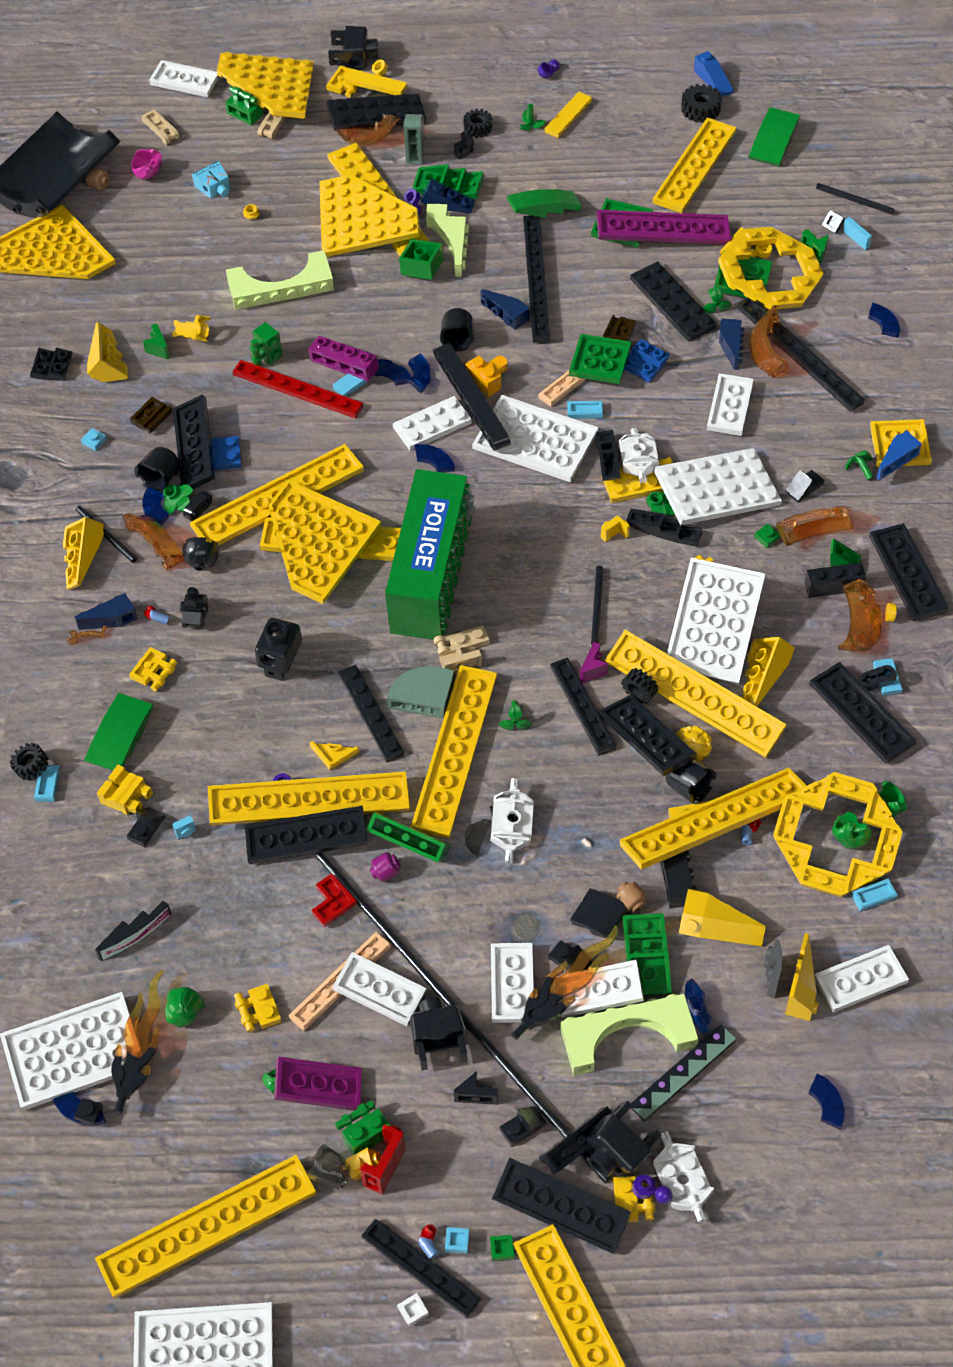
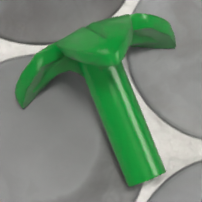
(528, 118)
(716, 295)
(861, 458)
(515, 715)

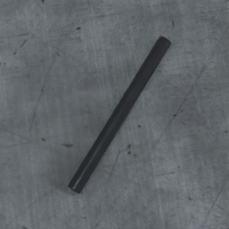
(854, 198)
(107, 535)
(597, 604)

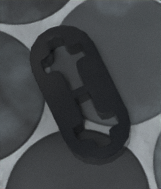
(197, 506)
(878, 677)

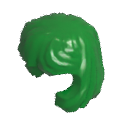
(893, 798)
(850, 831)
(183, 1006)

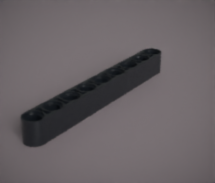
(472, 397)

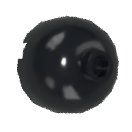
(200, 553)

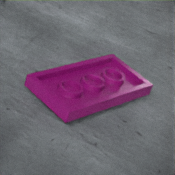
(317, 1083)

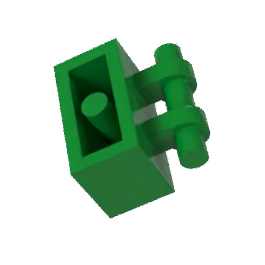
(243, 106)
(265, 345)
(366, 1131)

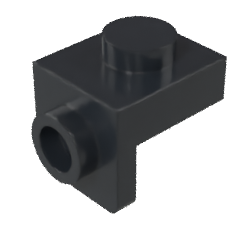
(464, 146)

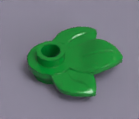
(176, 498)
(661, 505)

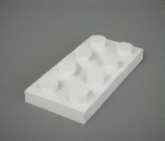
(184, 78)
(730, 404)
(432, 423)
(861, 978)
(510, 980)
(609, 988)
(379, 989)

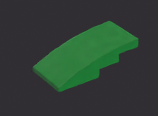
(774, 136)
(457, 179)
(542, 201)
(119, 732)
(647, 944)

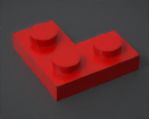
(337, 900)

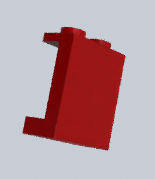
(378, 1177)

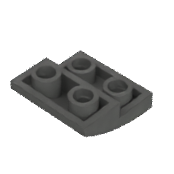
(774, 965)

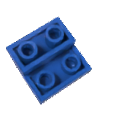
(646, 360)

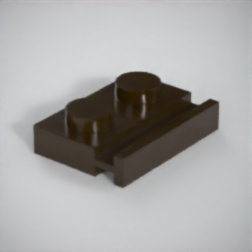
(620, 328)
(151, 415)

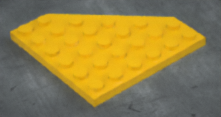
(276, 82)
(362, 216)
(53, 247)
(318, 538)

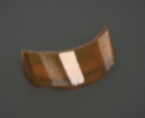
(369, 136)
(760, 348)
(815, 523)
(156, 537)
(864, 617)

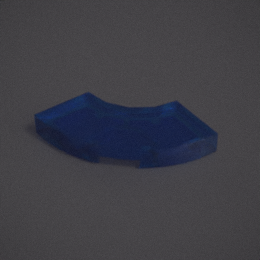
(886, 320)
(394, 372)
(421, 373)
(434, 457)
(152, 506)
(696, 1003)
(829, 1101)
(67, 1106)

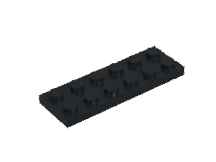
(366, 111)
(673, 301)
(194, 442)
(908, 572)
(862, 712)
(647, 735)
(306, 835)
(562, 1205)

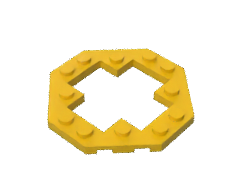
(785, 245)
(798, 853)

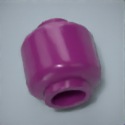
(385, 867)

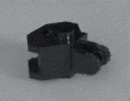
(194, 608)

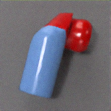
(152, 614)
(748, 829)
(426, 1241)

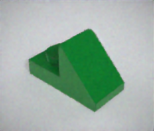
(818, 245)
(156, 344)
(842, 554)

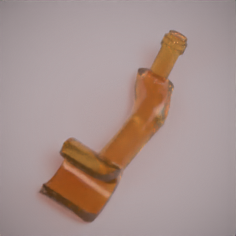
(74, 640)

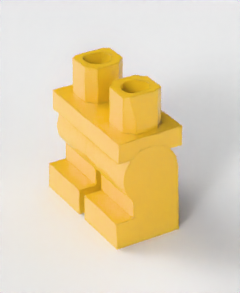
(124, 791)

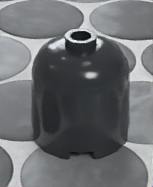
(457, 329)
(157, 468)
(692, 781)

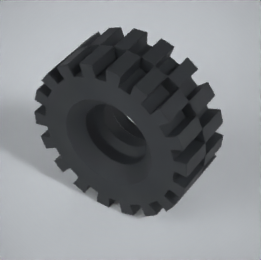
(693, 106)

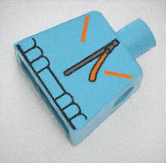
(212, 180)

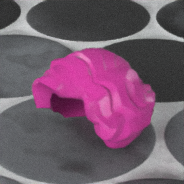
(146, 163)

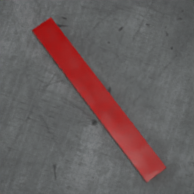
(298, 389)

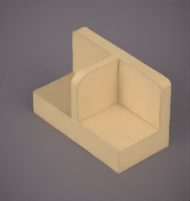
(466, 657)

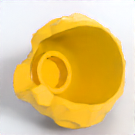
(697, 740)

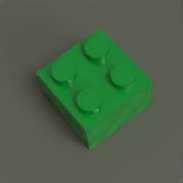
(421, 259)

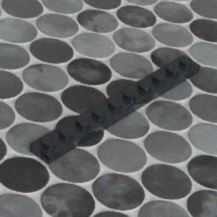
(536, 279)
(805, 358)

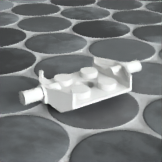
(638, 462)
(509, 834)
(682, 1160)

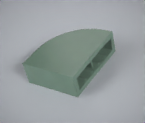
(414, 138)
(422, 691)

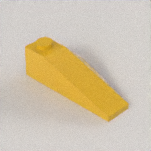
(104, 358)
(82, 543)
(766, 663)
(713, 919)
(803, 990)

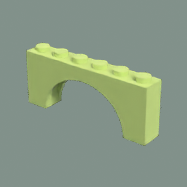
(251, 292)
(665, 1015)

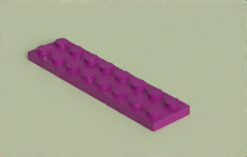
(663, 227)

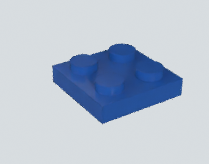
(226, 453)

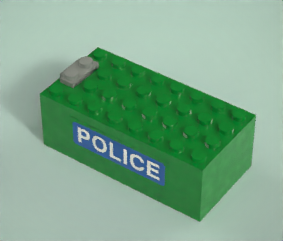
(429, 554)

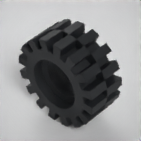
(481, 117)
(640, 685)
(23, 755)

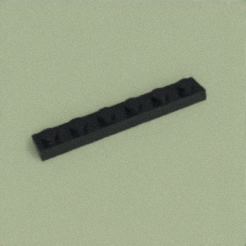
(371, 713)

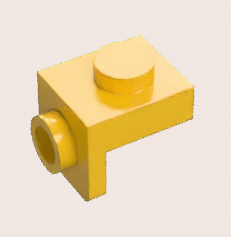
(613, 527)
(356, 1161)

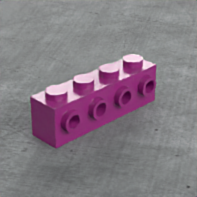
(343, 358)

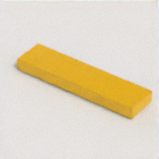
(375, 82)
(568, 114)

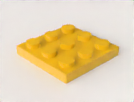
(885, 431)

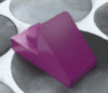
(593, 666)

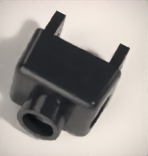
(356, 47)
(281, 647)
(437, 1029)
(617, 1145)

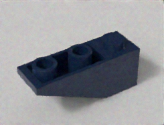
(440, 194)
(507, 308)
(730, 340)
(111, 613)

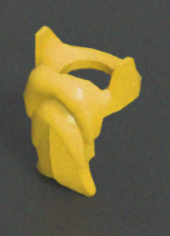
(196, 331)

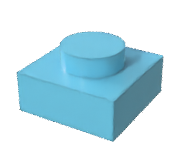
(93, 439)
(184, 827)
(457, 1240)

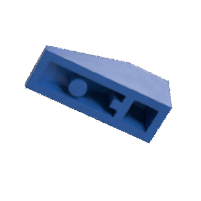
(711, 73)
(901, 451)

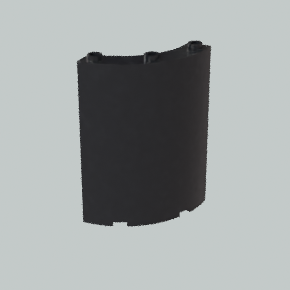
(50, 165)

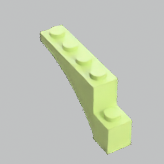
(452, 231)

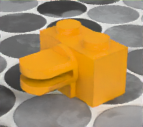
(487, 374)

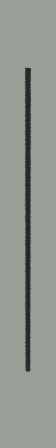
(536, 1100)

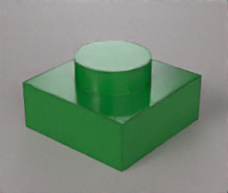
(767, 535)
(501, 1247)

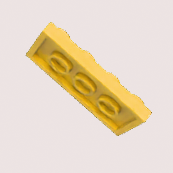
(630, 487)

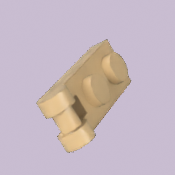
(272, 123)
(160, 126)
(469, 638)

